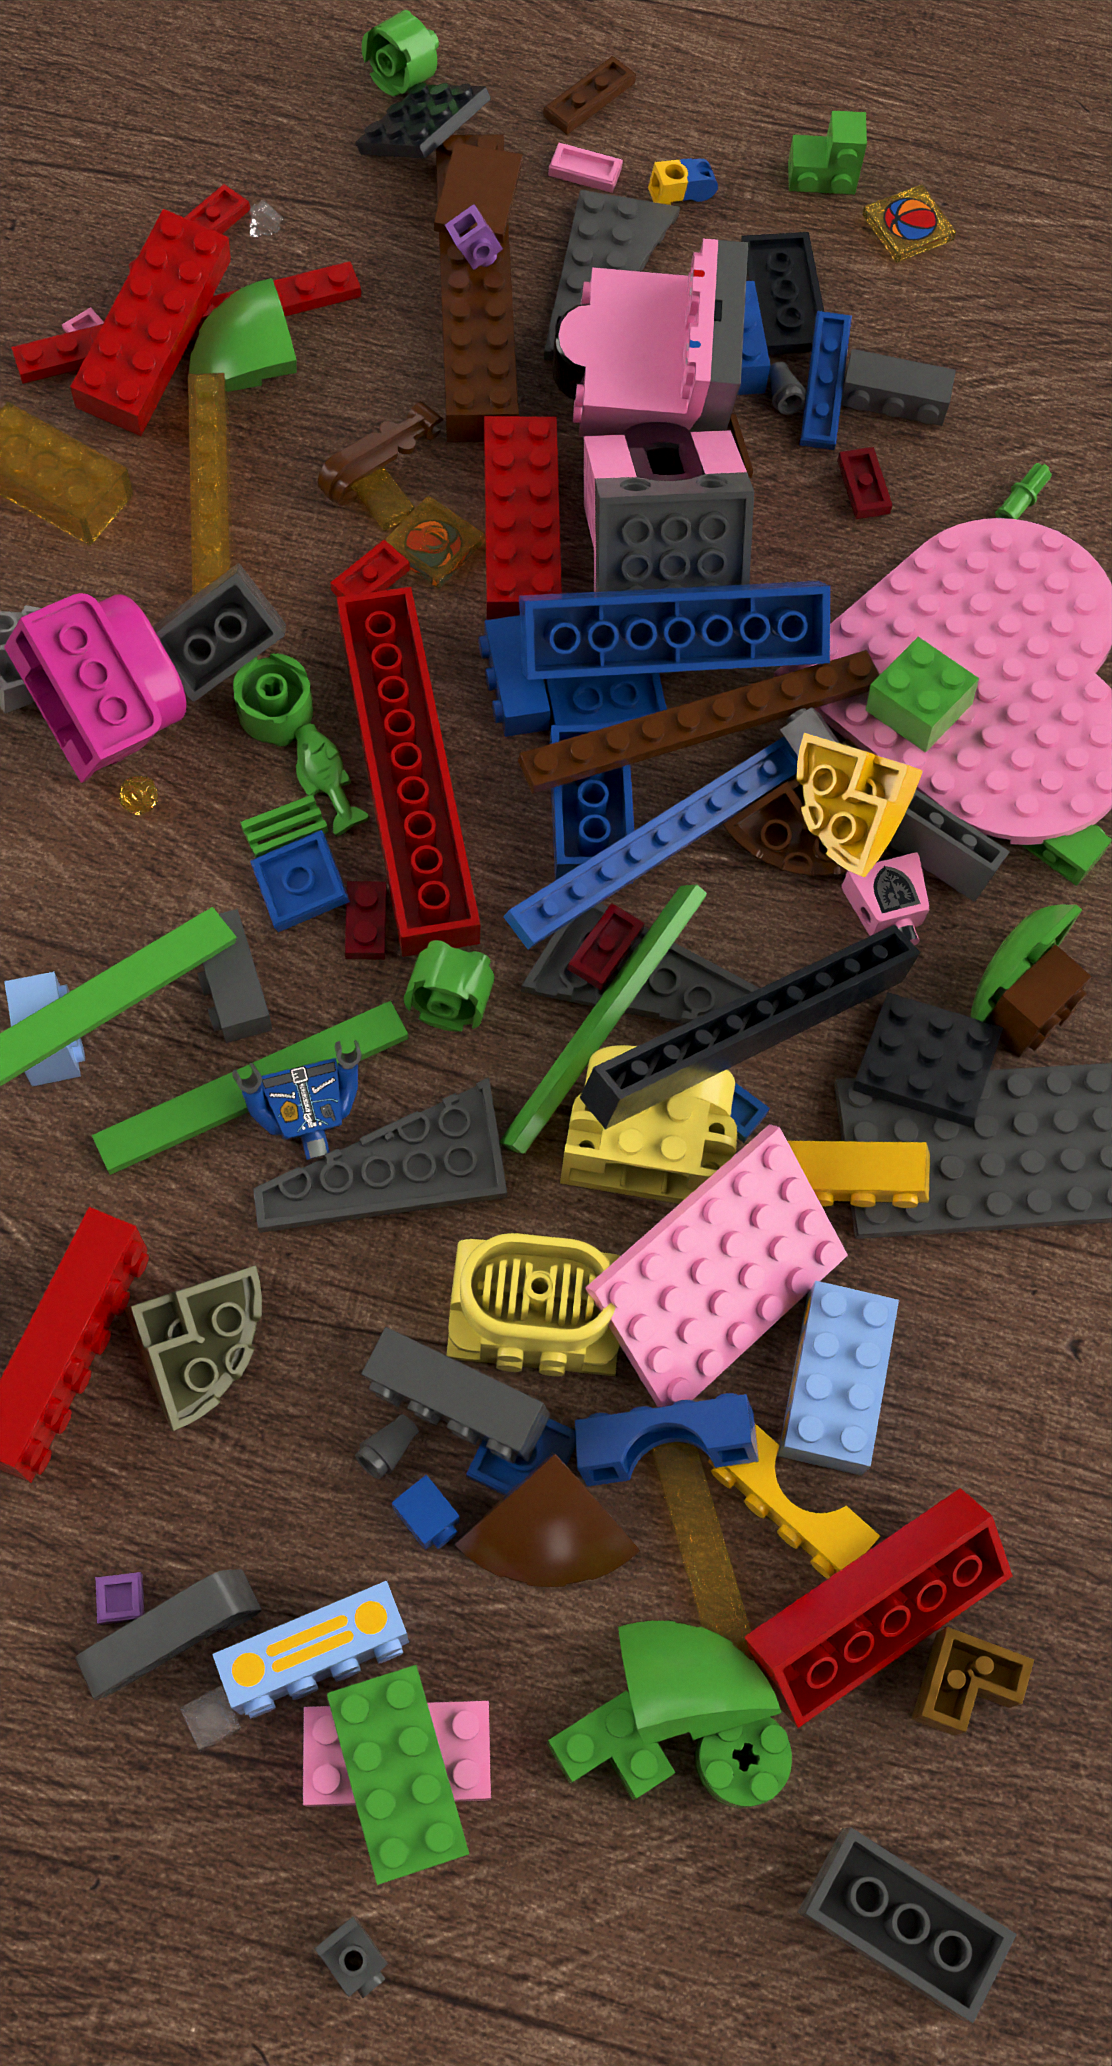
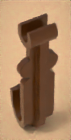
(375, 452)

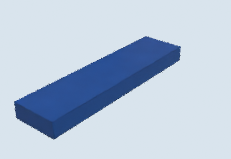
(825, 380)

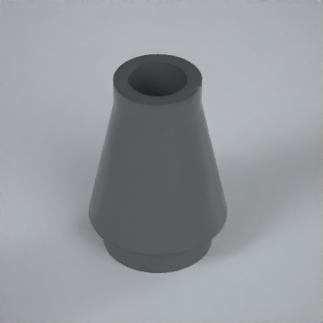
(786, 391)
(385, 1448)

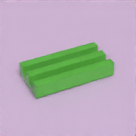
(281, 821)

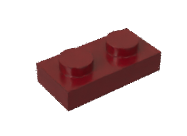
(864, 483)
(366, 920)
(606, 946)

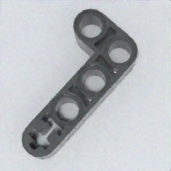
(167, 1630)

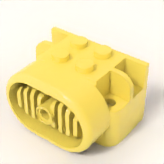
(658, 1151)
(528, 1306)

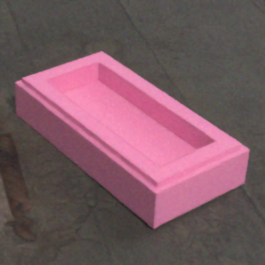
(585, 167)

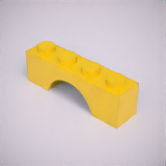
(830, 1537)

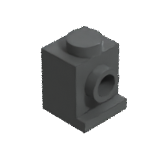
(348, 1938)

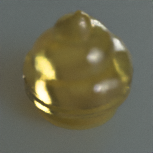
(138, 795)

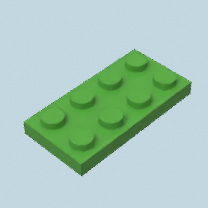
(397, 1774)

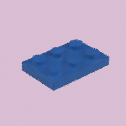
(604, 698)

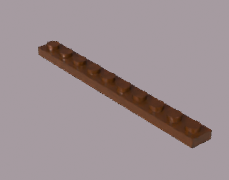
(696, 722)

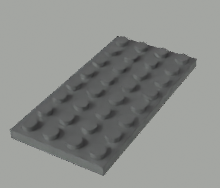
(1027, 1161)

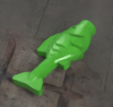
(322, 769)

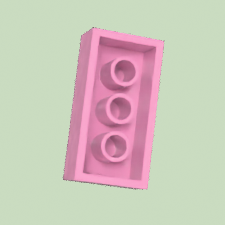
(462, 1739)

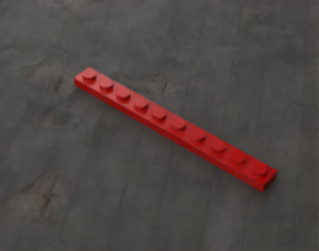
(296, 293)

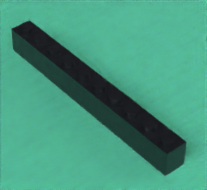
(746, 1026)

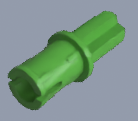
(1024, 492)

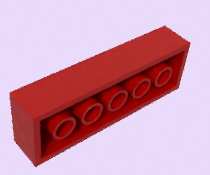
(151, 322)
(520, 511)
(64, 1338)
(879, 1606)

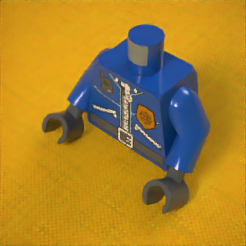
(304, 1099)

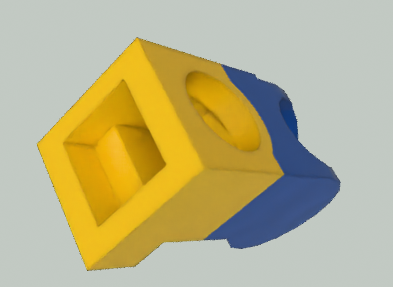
(682, 181)

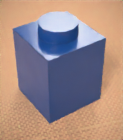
(427, 1514)

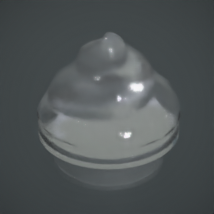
(264, 220)

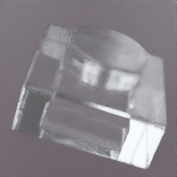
(210, 1718)

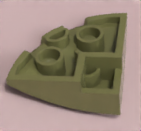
(197, 1341)

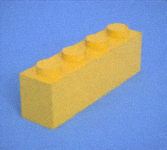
(866, 1171)

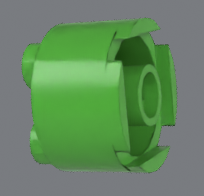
(400, 53)
(273, 698)
(450, 986)
(757, 1782)

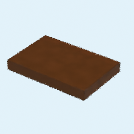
(483, 179)

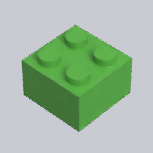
(921, 694)

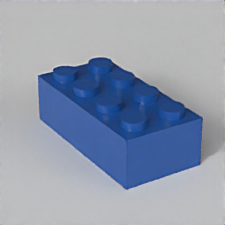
(588, 811)

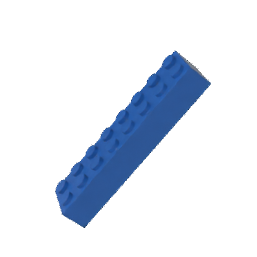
(674, 629)

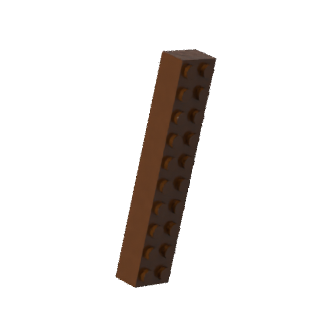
(475, 324)

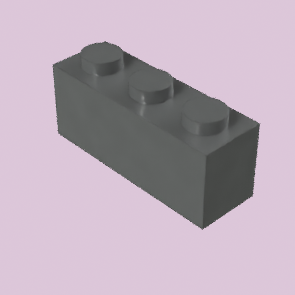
(897, 387)
(948, 846)
(235, 987)

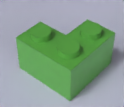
(829, 161)
(612, 1736)

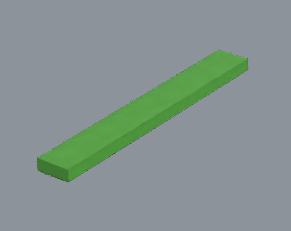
(111, 993)
(602, 1019)
(222, 1098)

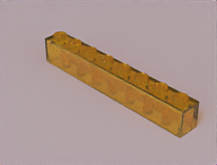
(209, 479)

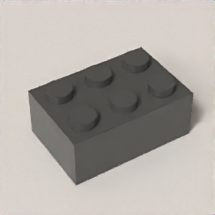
(219, 631)

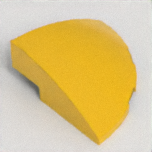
(853, 800)

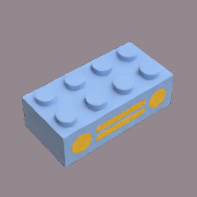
(838, 1378)
(310, 1650)

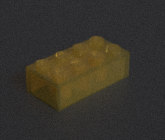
(59, 476)

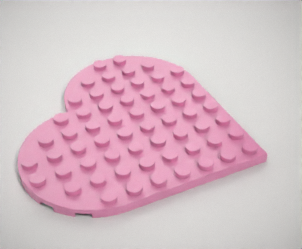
(1035, 628)

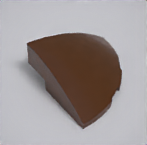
(778, 834)
(548, 1532)

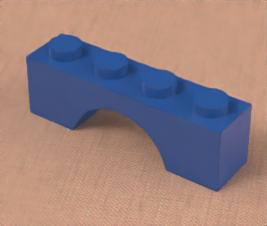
(614, 1443)

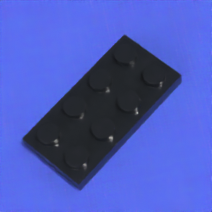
(785, 289)

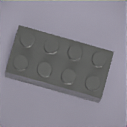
(457, 1394)
(907, 1924)

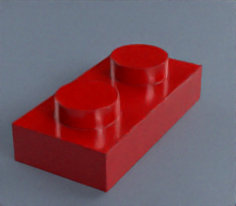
(372, 572)

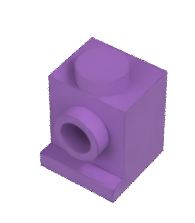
(477, 245)

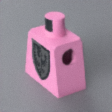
(890, 895)

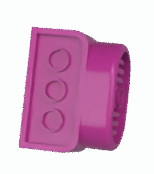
(97, 677)

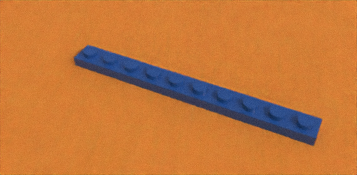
(651, 844)

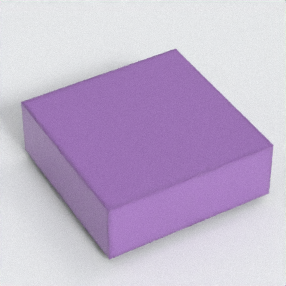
(119, 1598)

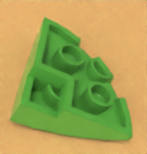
(245, 339)
(1020, 951)
(690, 1681)

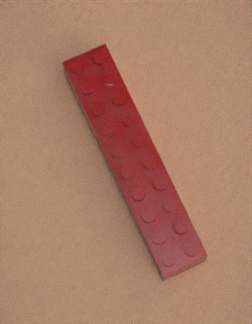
(408, 771)

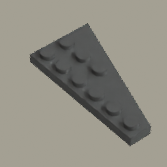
(608, 235)
(675, 992)
(410, 1165)

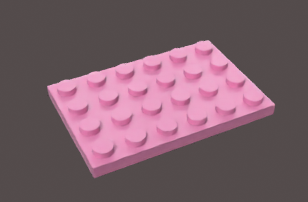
(718, 1270)

